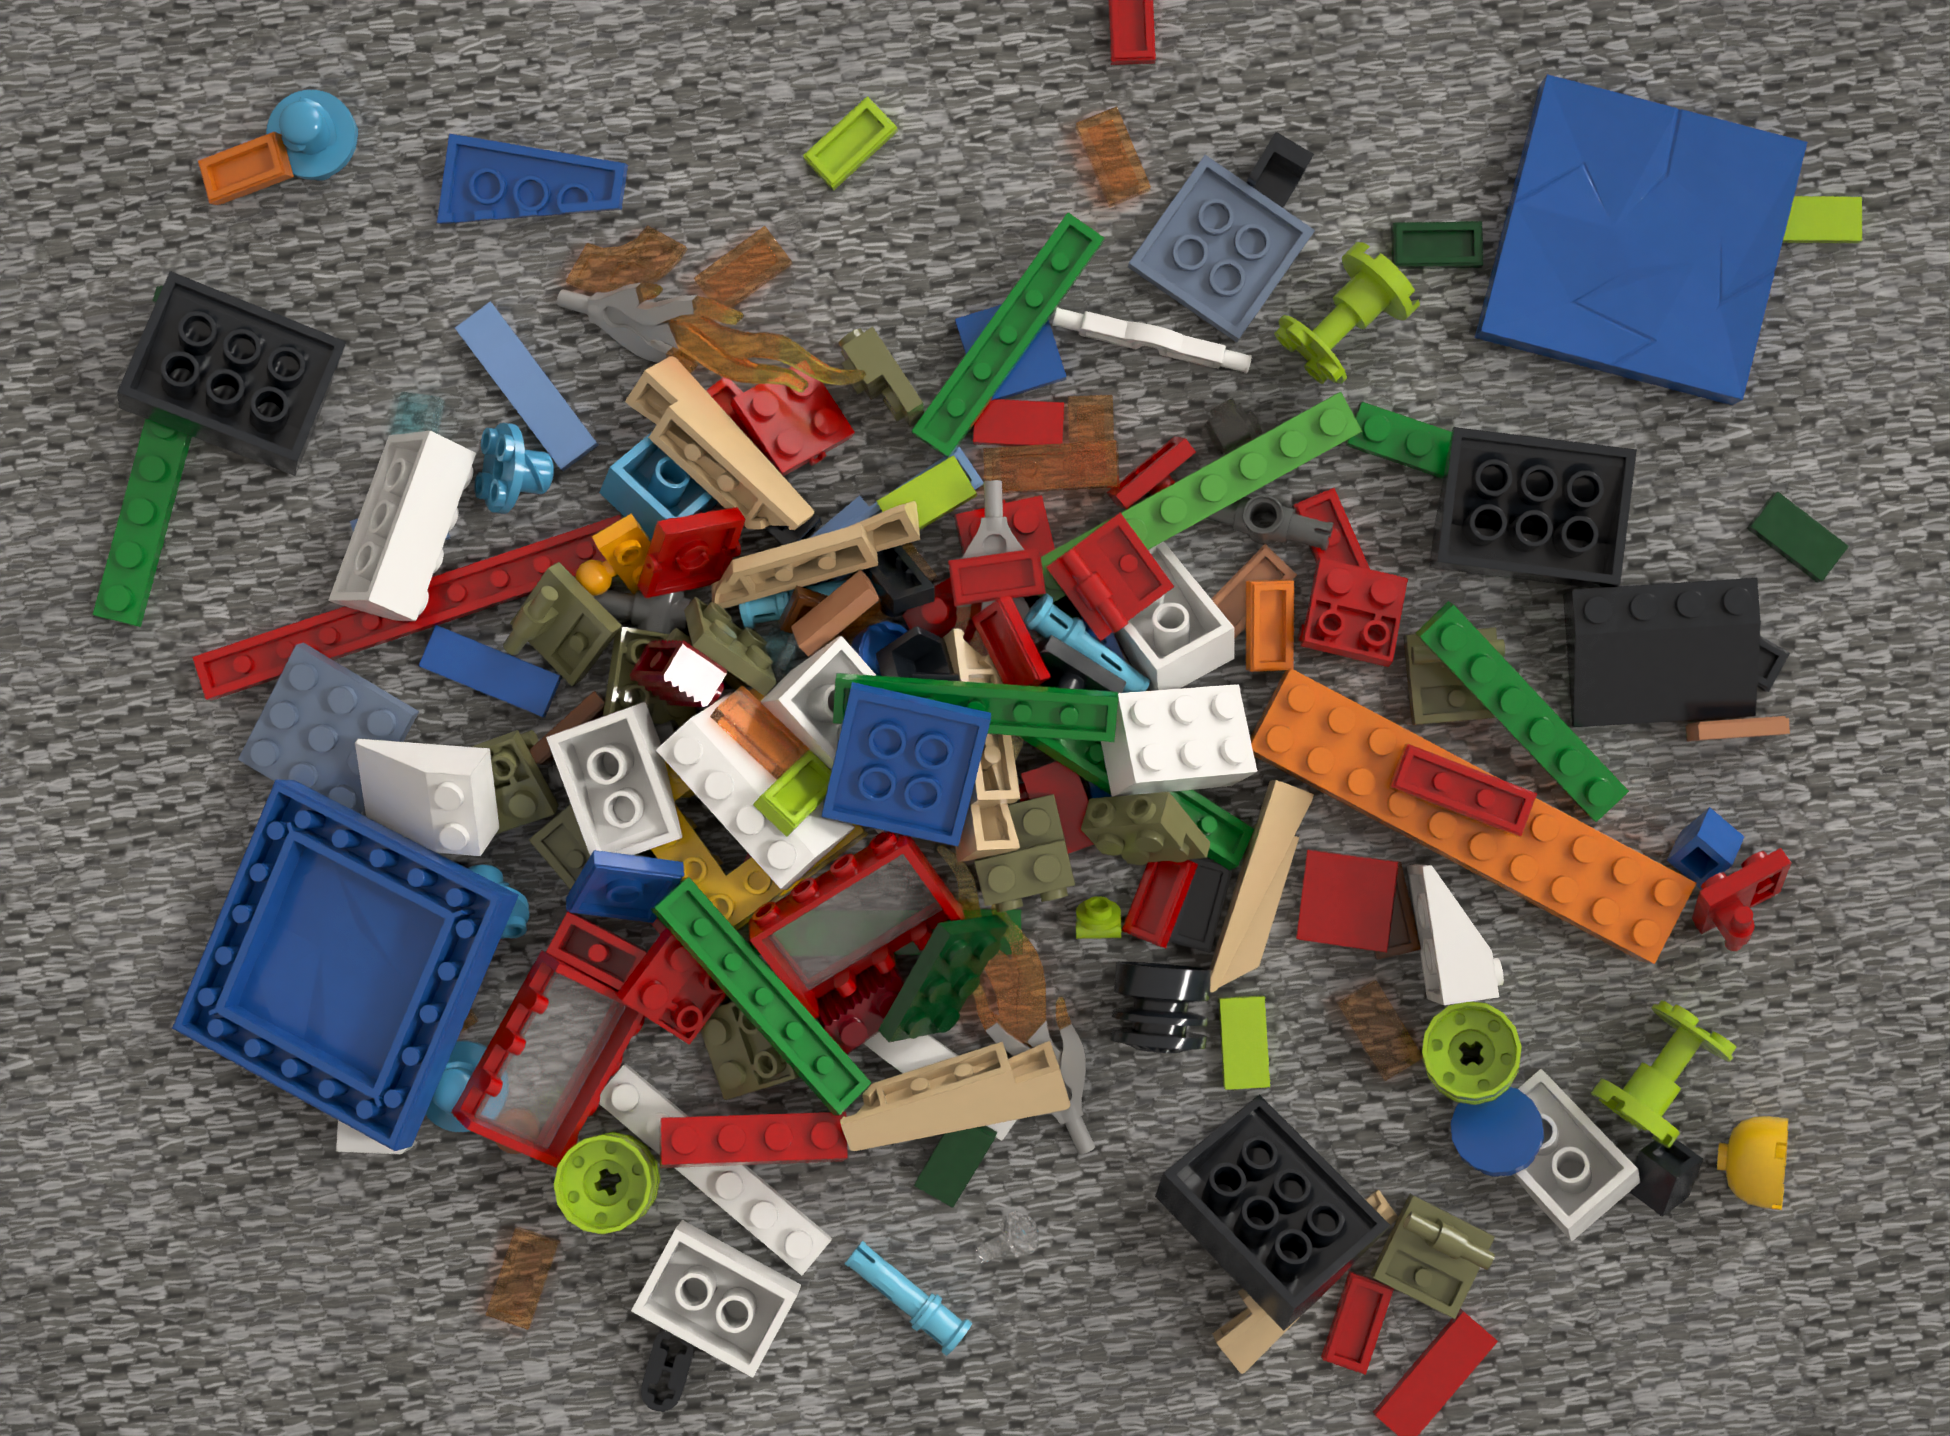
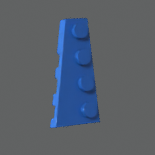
(516, 181)

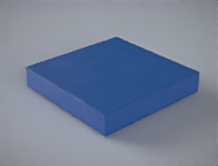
(1036, 368)
(623, 886)

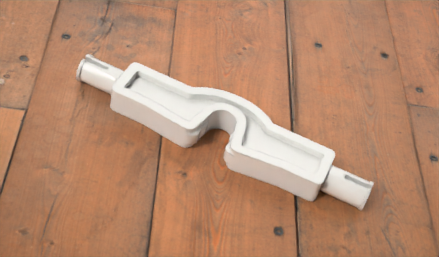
(1164, 340)

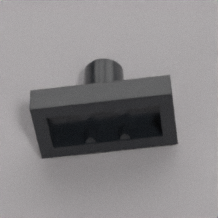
(899, 582)
(1074, 670)

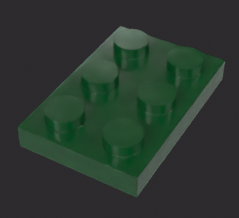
(943, 977)

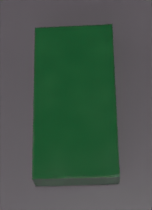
(1437, 245)
(1797, 537)
(954, 1163)

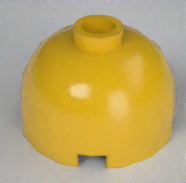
(1756, 1161)

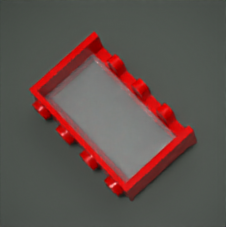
(852, 918)
(548, 1061)

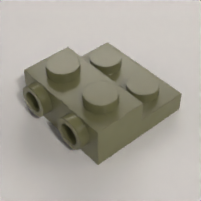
(883, 374)
(1144, 829)
(1037, 866)

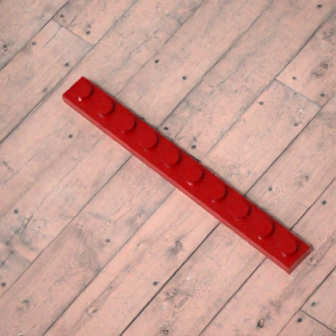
(352, 630)

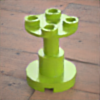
(1373, 288)
(1653, 1087)

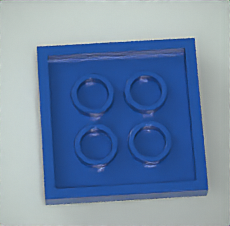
(905, 764)

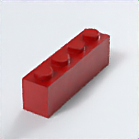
(751, 1140)

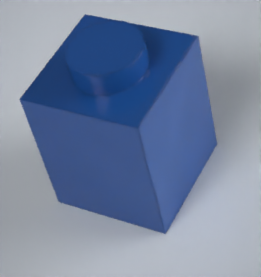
(1705, 847)

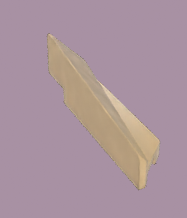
(714, 449)
(816, 557)
(988, 821)
(1259, 883)
(958, 1096)
(1253, 1330)

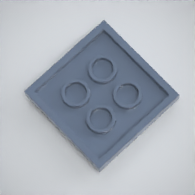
(1220, 248)
(314, 723)

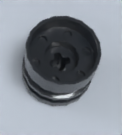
(1161, 1006)

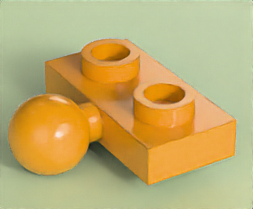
(625, 552)

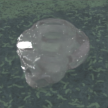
(1013, 1237)

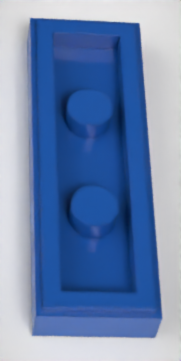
(490, 671)

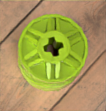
(1471, 1026)
(580, 1189)

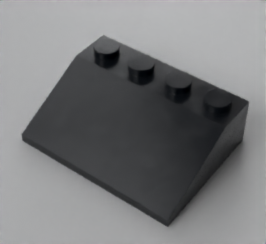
(230, 373)
(1533, 509)
(1663, 652)
(1270, 1210)

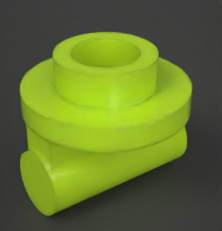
(1098, 919)

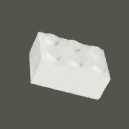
(1179, 741)
(716, 1298)

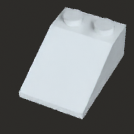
(1178, 633)
(617, 782)
(430, 793)
(1453, 953)
(1577, 1166)

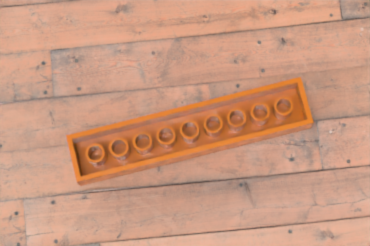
(1552, 865)

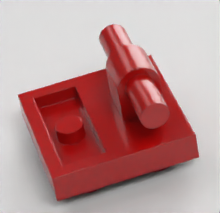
(1109, 577)
(1354, 612)
(1728, 899)
(672, 989)

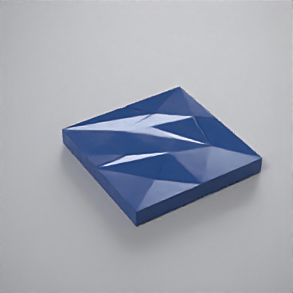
(1641, 240)
(344, 963)

